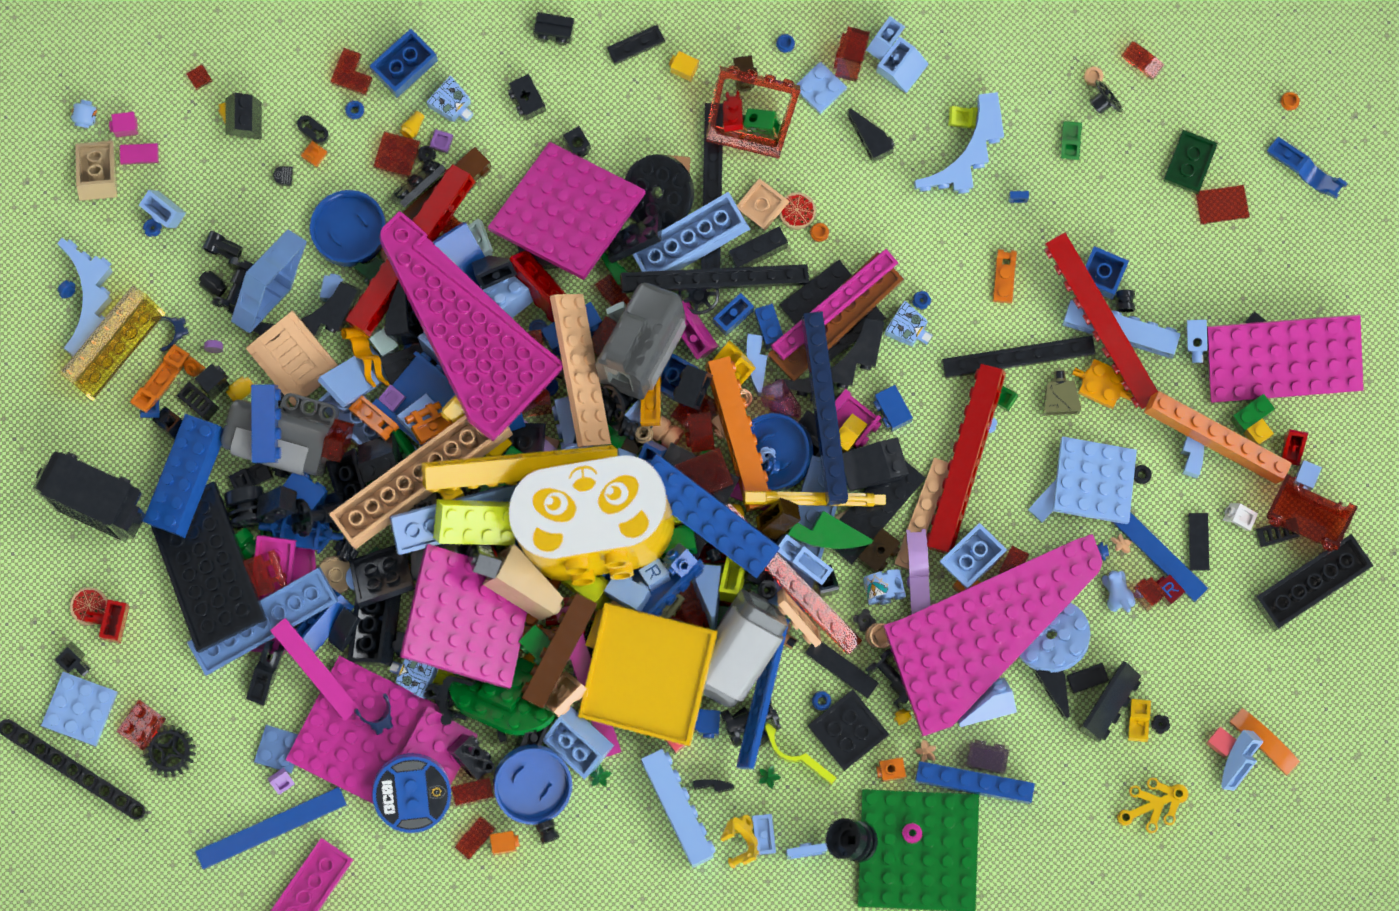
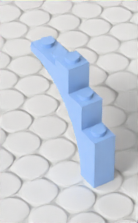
(959, 174)
(95, 299)

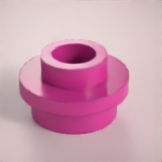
(907, 837)

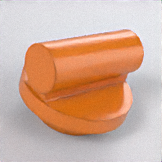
(193, 367)

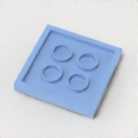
(79, 709)

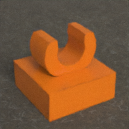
(314, 154)

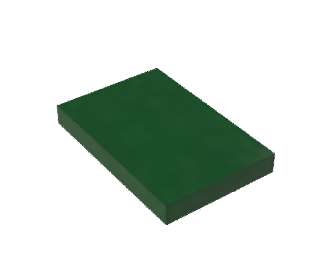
(1190, 162)

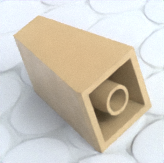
(524, 585)

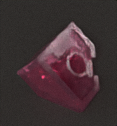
(780, 399)

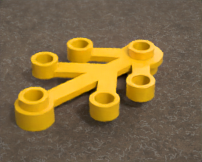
(1155, 803)

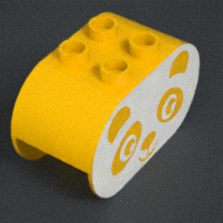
(592, 519)

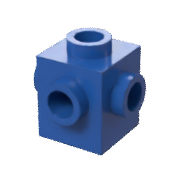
(679, 560)

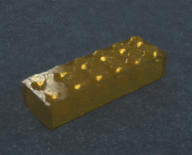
(112, 343)

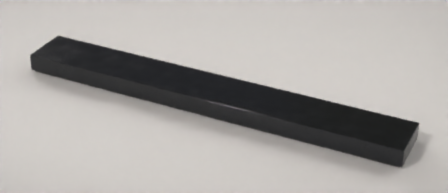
(1020, 356)

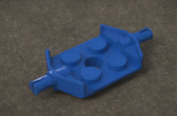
(317, 540)

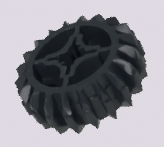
(172, 743)

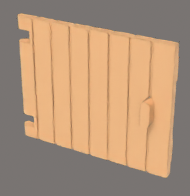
(293, 358)

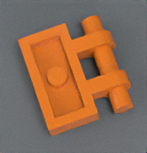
(429, 428)

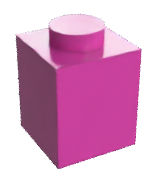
(124, 124)

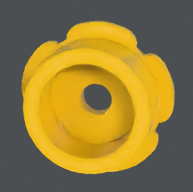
(902, 716)

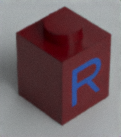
(1171, 588)

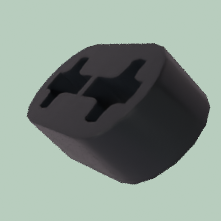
(315, 127)

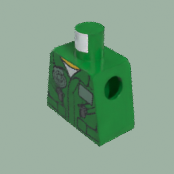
(762, 123)

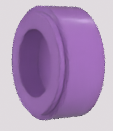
(213, 346)

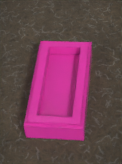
(139, 154)

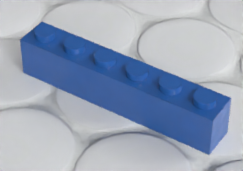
(974, 782)

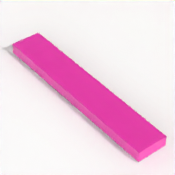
(314, 669)

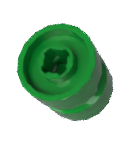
(246, 543)

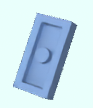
(764, 833)

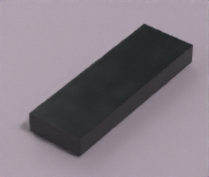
(635, 44)
(1198, 542)

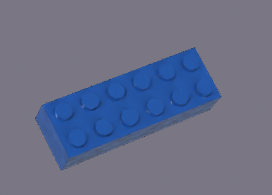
(184, 476)

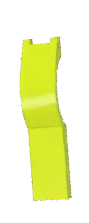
(804, 758)

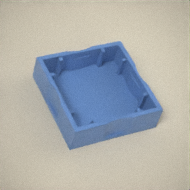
(268, 281)

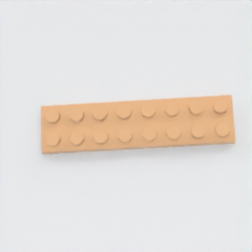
(580, 370)

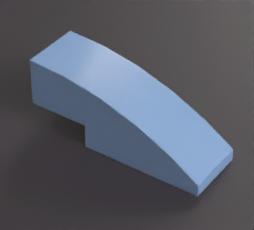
(753, 350)
(1195, 453)
(803, 559)
(1240, 759)

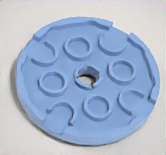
(1063, 650)

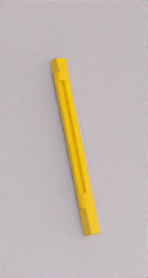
(810, 498)

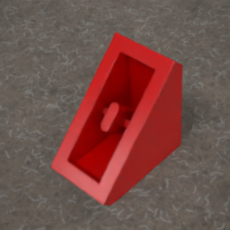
(1294, 446)

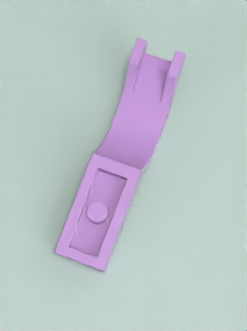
(918, 570)

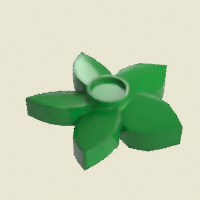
(600, 776)
(768, 776)

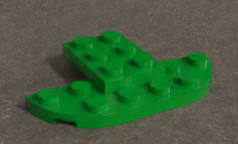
(501, 706)

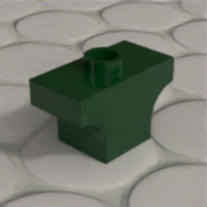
(368, 270)

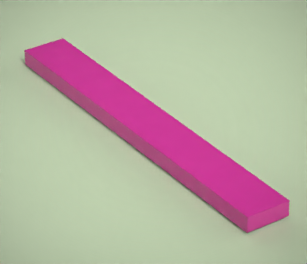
(838, 301)
(581, 662)

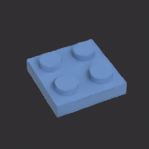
(275, 748)

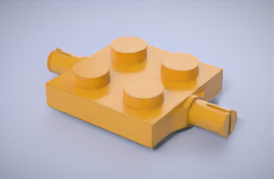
(1101, 384)

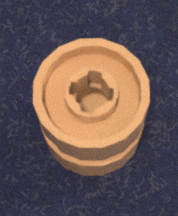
(667, 432)
(876, 636)

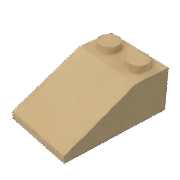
(96, 170)

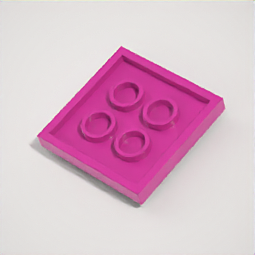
(434, 740)

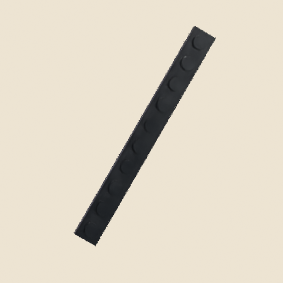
(712, 179)
(718, 278)

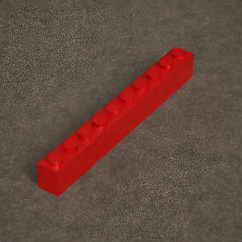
(432, 220)
(1101, 319)
(966, 459)

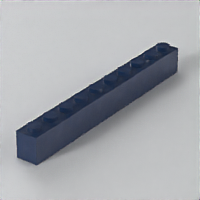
(824, 408)

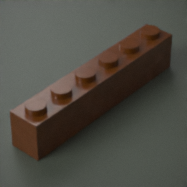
(473, 163)
(560, 649)

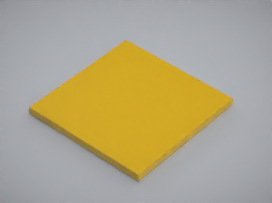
(647, 674)

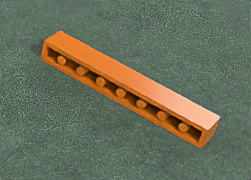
(737, 428)
(1217, 437)

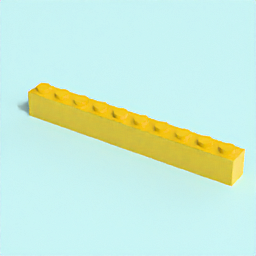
(503, 468)

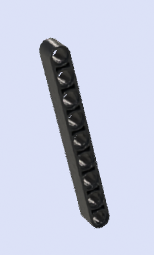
(66, 763)

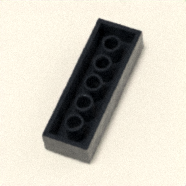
(1312, 583)

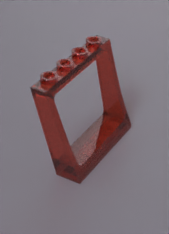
(743, 140)

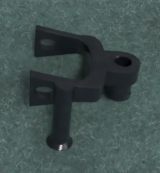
(441, 694)

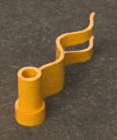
(362, 351)

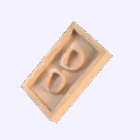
(798, 618)
(565, 693)

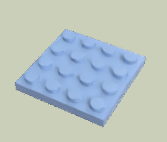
(1094, 480)

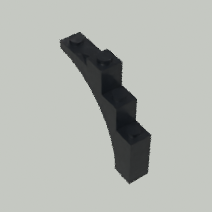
(331, 314)
(863, 353)

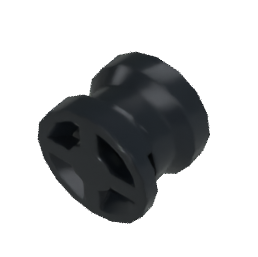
(627, 428)

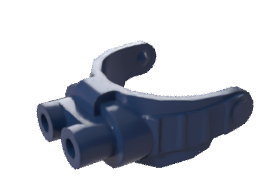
(180, 330)
(383, 722)

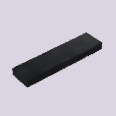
(842, 669)

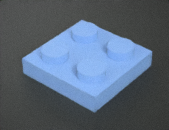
(821, 87)

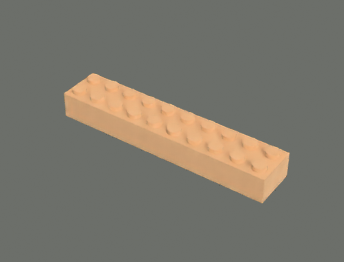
(403, 484)

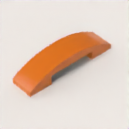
(161, 379)
(1272, 746)

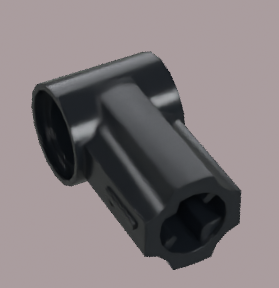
(217, 244)

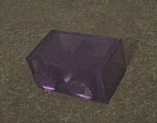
(987, 757)

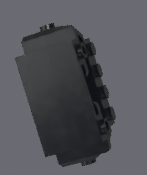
(90, 495)

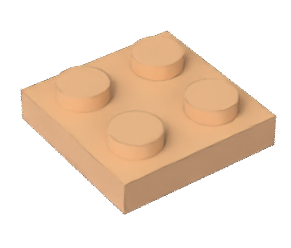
(762, 204)

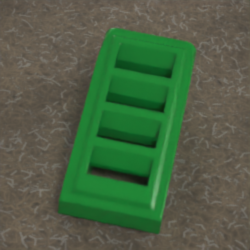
(614, 268)

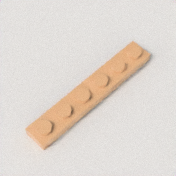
(925, 507)

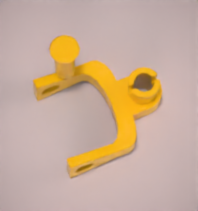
(743, 826)

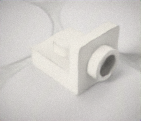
(1240, 516)

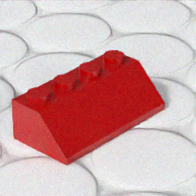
(537, 280)

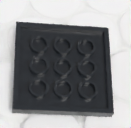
(815, 293)

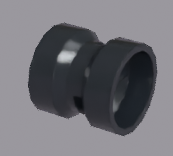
(1125, 300)
(547, 836)

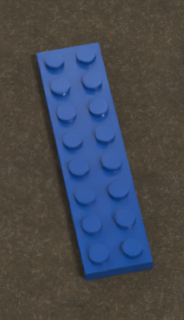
(714, 520)

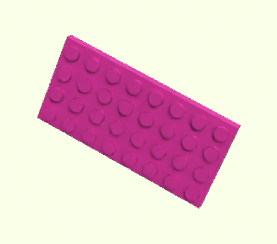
(1285, 358)

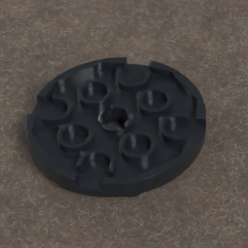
(674, 182)

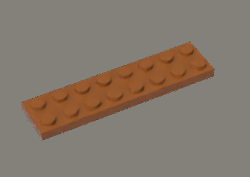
(796, 363)

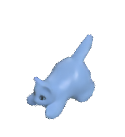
(1118, 591)

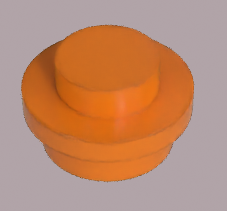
(1290, 101)
(819, 232)

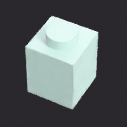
(383, 343)

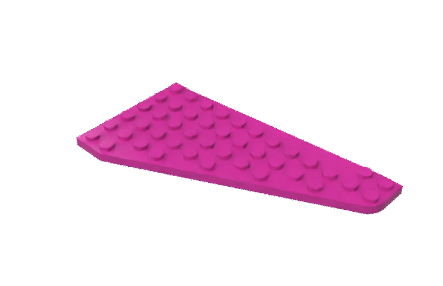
(480, 347)
(970, 639)

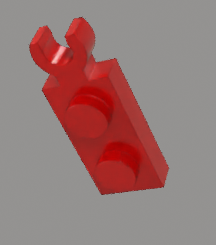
(733, 112)

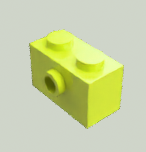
(731, 580)

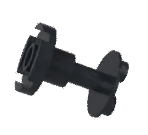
(237, 281)
(304, 517)
(892, 675)
(736, 725)

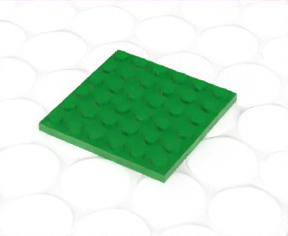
(927, 874)

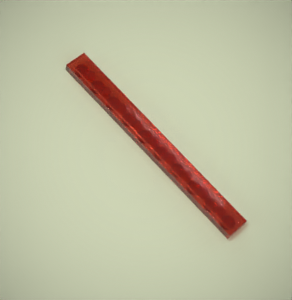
(811, 601)

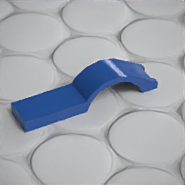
(1305, 168)

